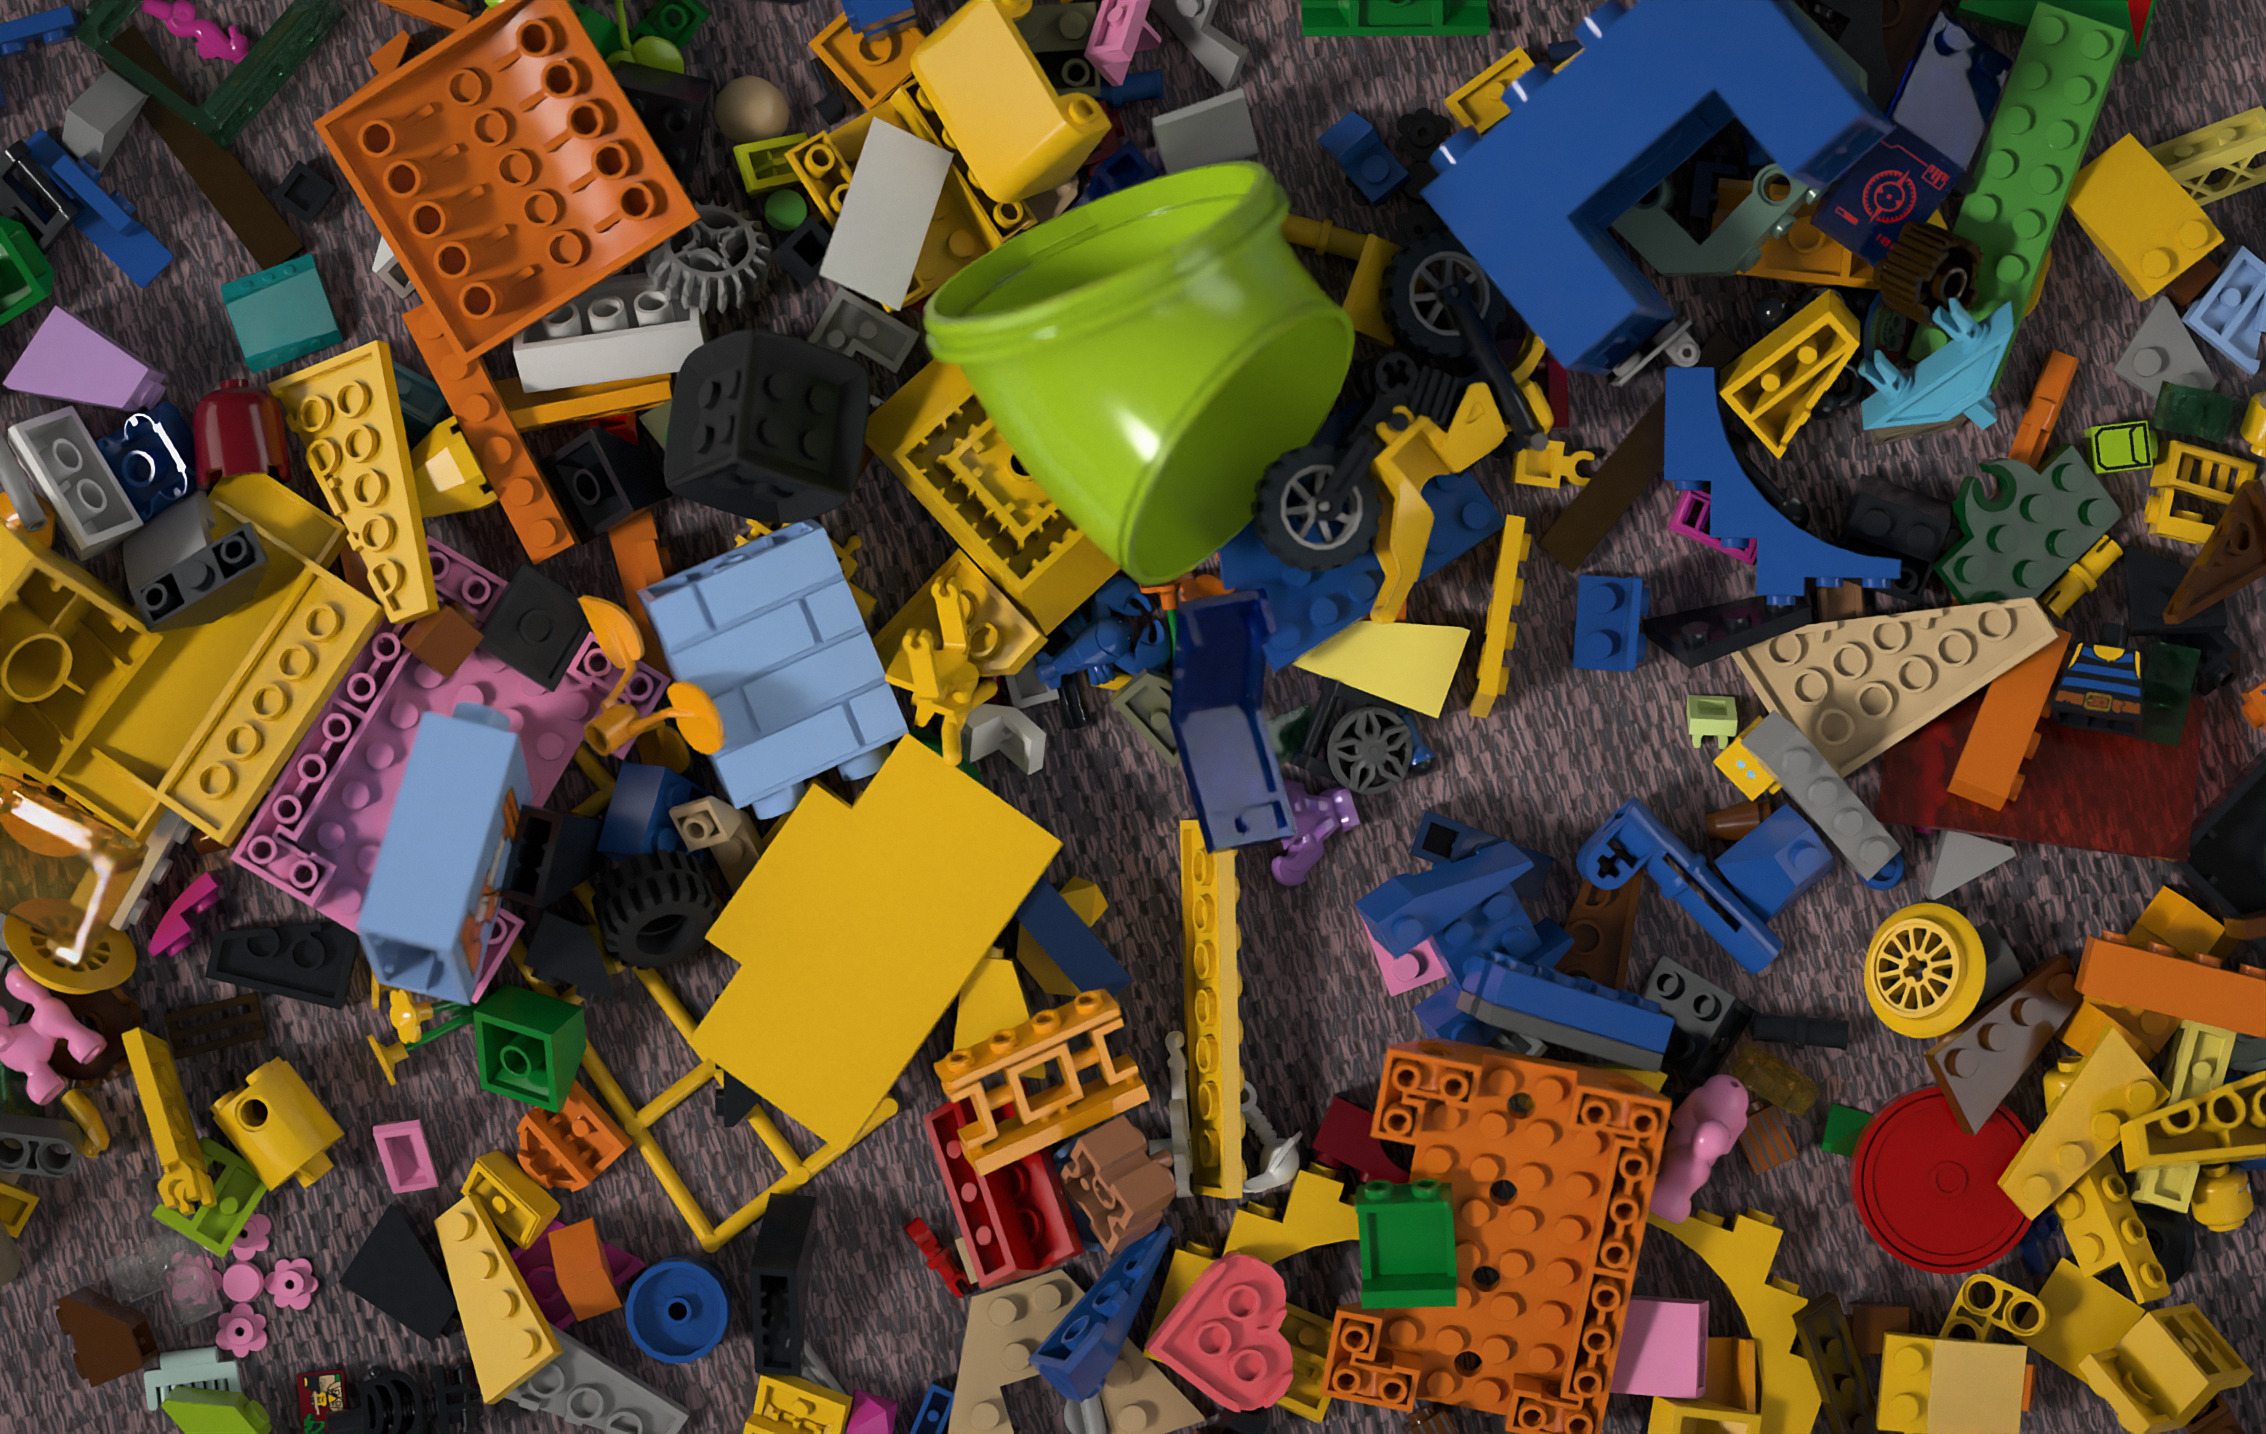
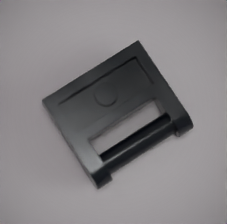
(22, 207)
(1330, 693)

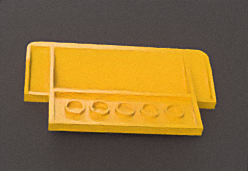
(229, 697)

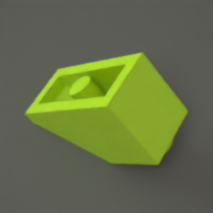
(215, 1412)

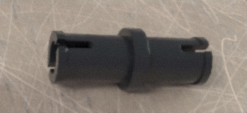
(1800, 1030)

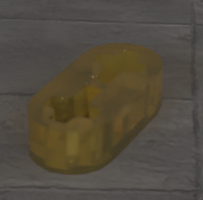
(1776, 1080)

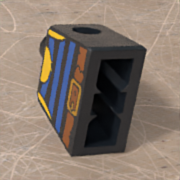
(2102, 686)

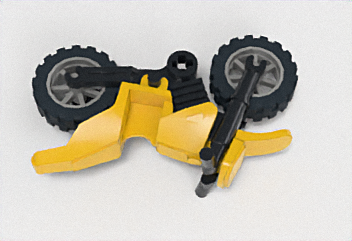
(1410, 428)

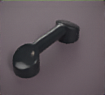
(1792, 508)

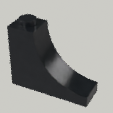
(781, 1283)

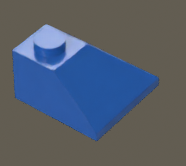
(1776, 863)

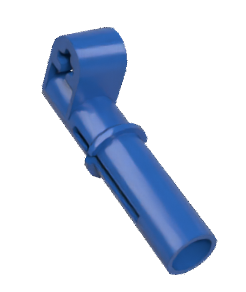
(1646, 842)

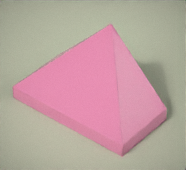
(405, 1155)

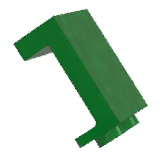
(1407, 1244)

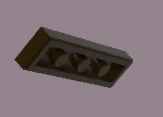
(1836, 1366)

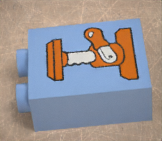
(446, 854)

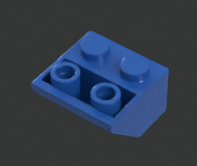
(640, 812)

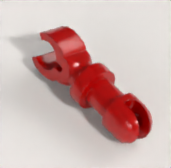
(937, 1256)

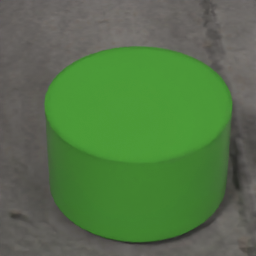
(784, 210)

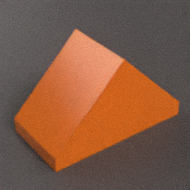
(584, 1270)

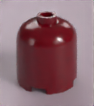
(239, 434)

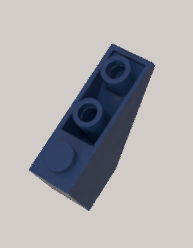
(1445, 839)

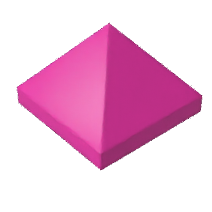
(871, 1414)

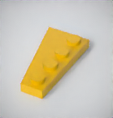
(1500, 632)
(2082, 1123)

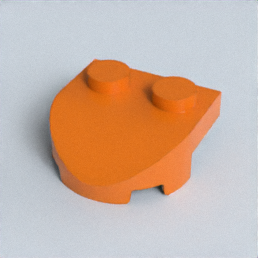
(569, 1145)

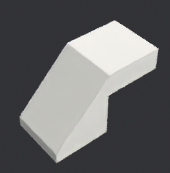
(1004, 729)

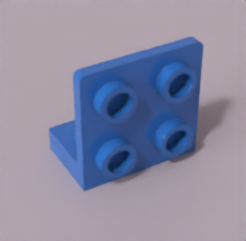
(1609, 623)

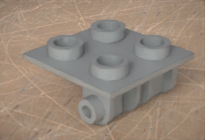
(1670, 343)

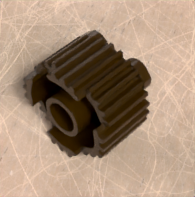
(1927, 271)

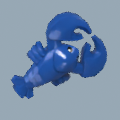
(1107, 639)

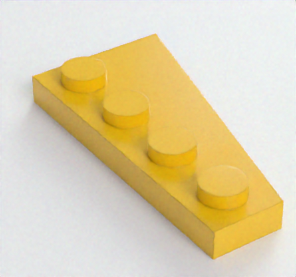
(497, 1310)

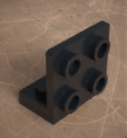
(1705, 1019)

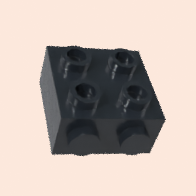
(671, 109)

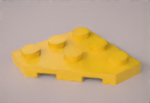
(997, 629)

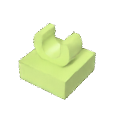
(1711, 717)

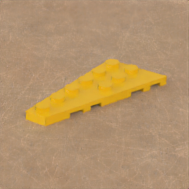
(361, 458)

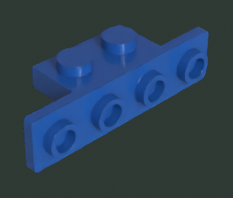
(107, 216)

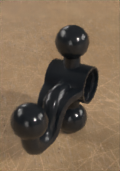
(1776, 309)

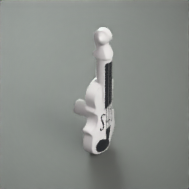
(1180, 1117)

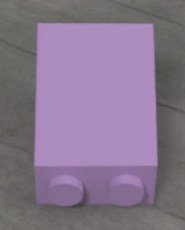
(84, 366)

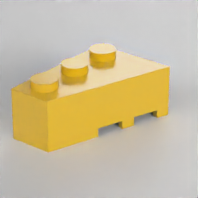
(1790, 369)

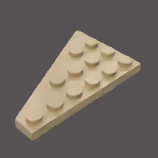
(1883, 677)

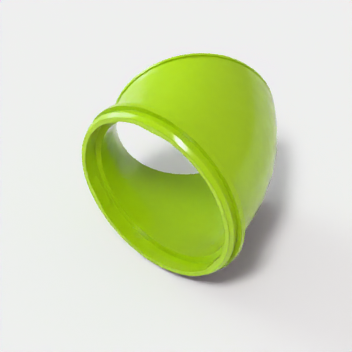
(1150, 358)

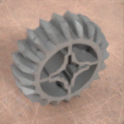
(704, 268)

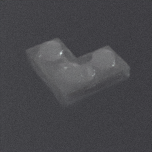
(167, 1264)

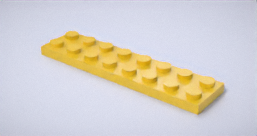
(1211, 1014)

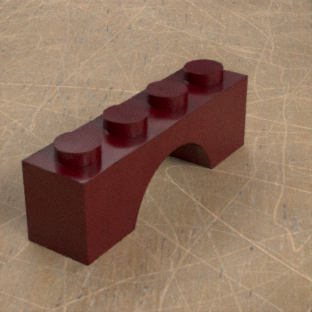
(1346, 1138)

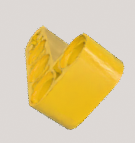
(1999, 1314)

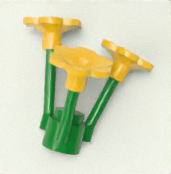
(407, 1017)

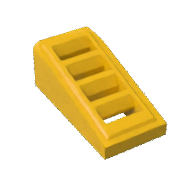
(2168, 462)

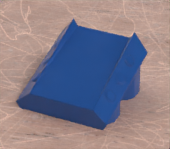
(152, 459)

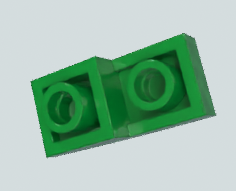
(672, 21)

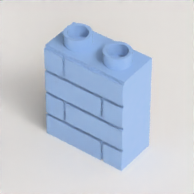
(782, 661)

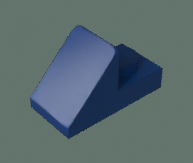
(1364, 158)

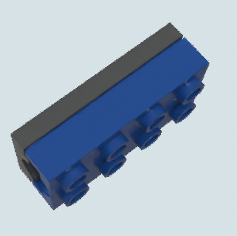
(1566, 1010)

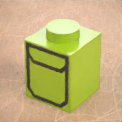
(2120, 447)

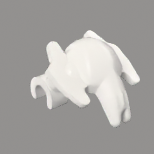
(1279, 1155)

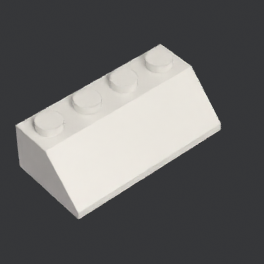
(608, 336)

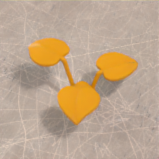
(619, 723)

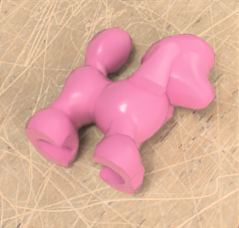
(31, 1044)
(1701, 1132)

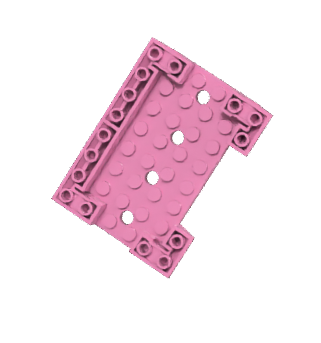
(340, 787)

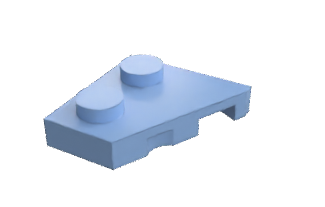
(2233, 309)

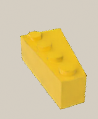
(2202, 1130)

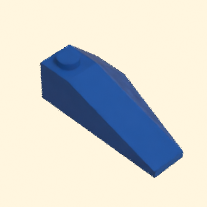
(1093, 1332)

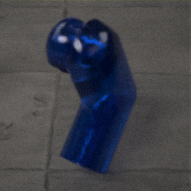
(2034, 1240)

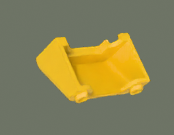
(1002, 104)

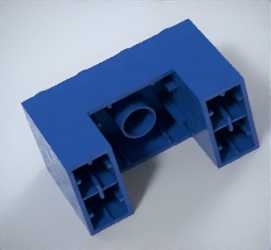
(1615, 125)

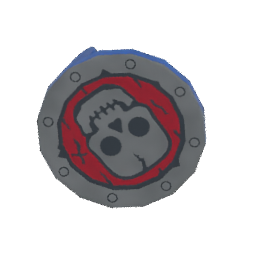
(1886, 332)

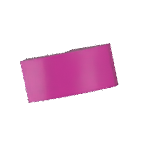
(177, 925)

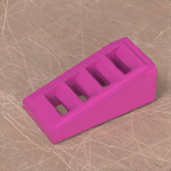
(1680, 517)

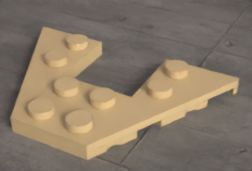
(1008, 1328)

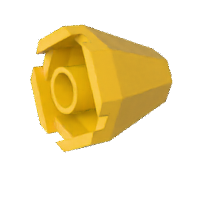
(449, 473)

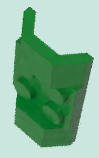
(1394, 18)

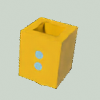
(1743, 768)

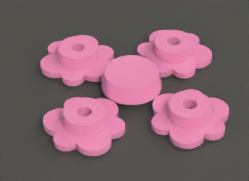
(245, 1282)

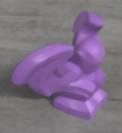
(1315, 821)

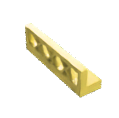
(2222, 144)
(2193, 1067)

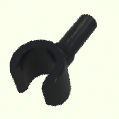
(831, 106)

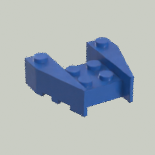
(1461, 913)

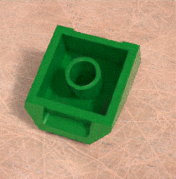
(24, 272)

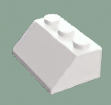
(75, 481)

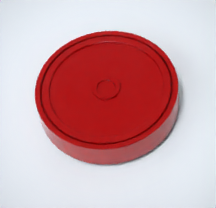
(1933, 1189)

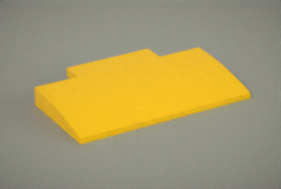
(864, 935)

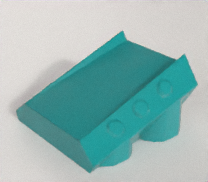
(281, 313)

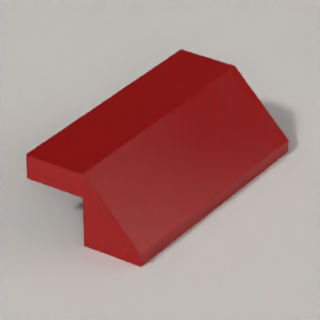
(1011, 1217)

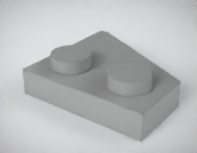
(2163, 352)

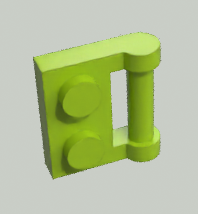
(237, 1196)

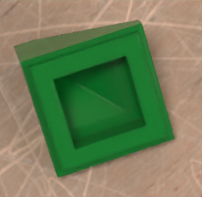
(1842, 1130)

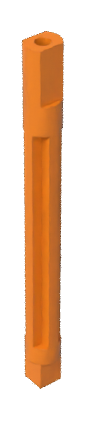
(2041, 412)

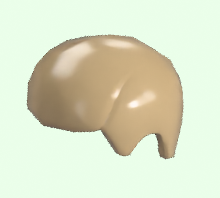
(751, 110)

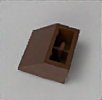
(106, 1335)

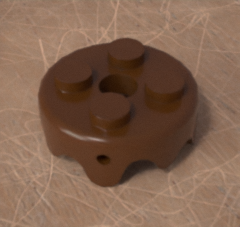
(115, 1013)

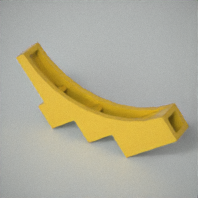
(1310, 1219)
(1742, 1260)

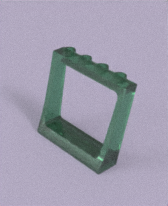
(245, 88)

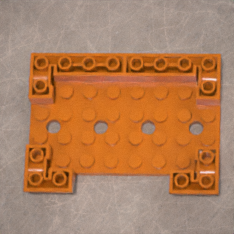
(1559, 1244)

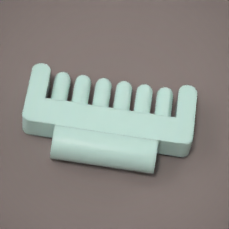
(189, 1367)

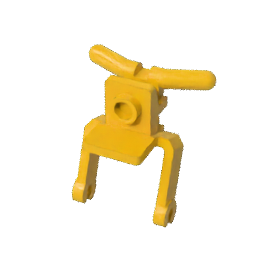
(942, 678)

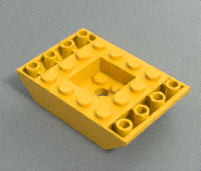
(962, 473)

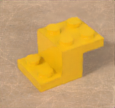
(2165, 1370)

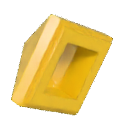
(1084, 899)

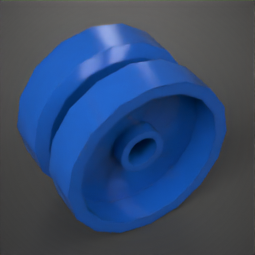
(686, 1281)

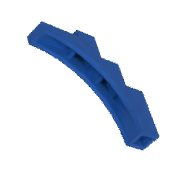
(1701, 452)

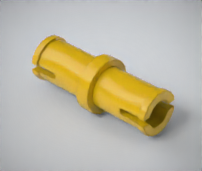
(1323, 237)
(2080, 577)

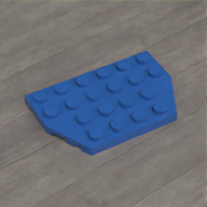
(1322, 604)

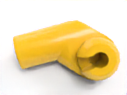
(89, 1119)

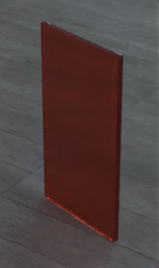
(2076, 791)

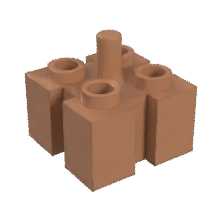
(1118, 1183)

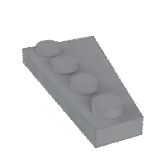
(598, 1393)

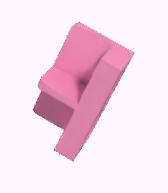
(1117, 34)

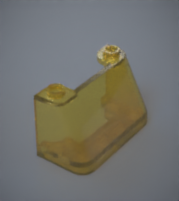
(62, 869)

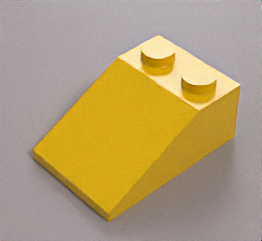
(2140, 217)
(1950, 1385)

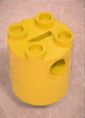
(286, 1139)

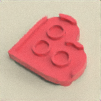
(1228, 1334)

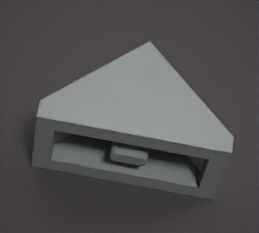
(101, 118)
(1961, 859)

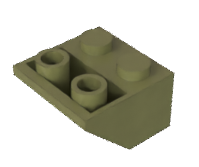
(1058, 41)

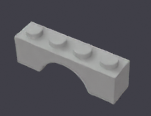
(1822, 794)

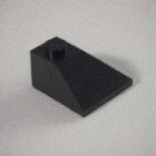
(604, 482)

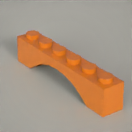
(496, 443)

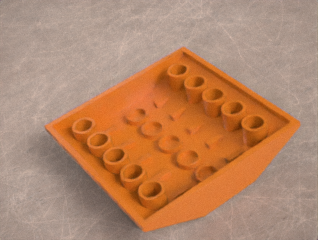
(506, 172)

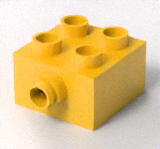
(62, 653)

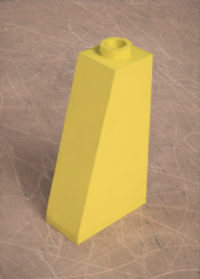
(1393, 662)

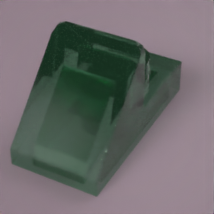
(2196, 411)

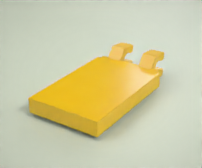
(169, 1123)

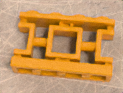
(1055, 1111)

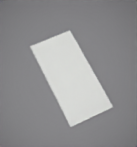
(886, 214)

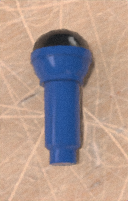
(1423, 758)

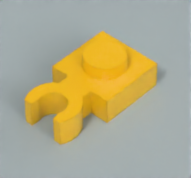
(1547, 466)

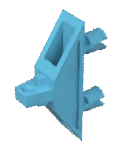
(1946, 382)

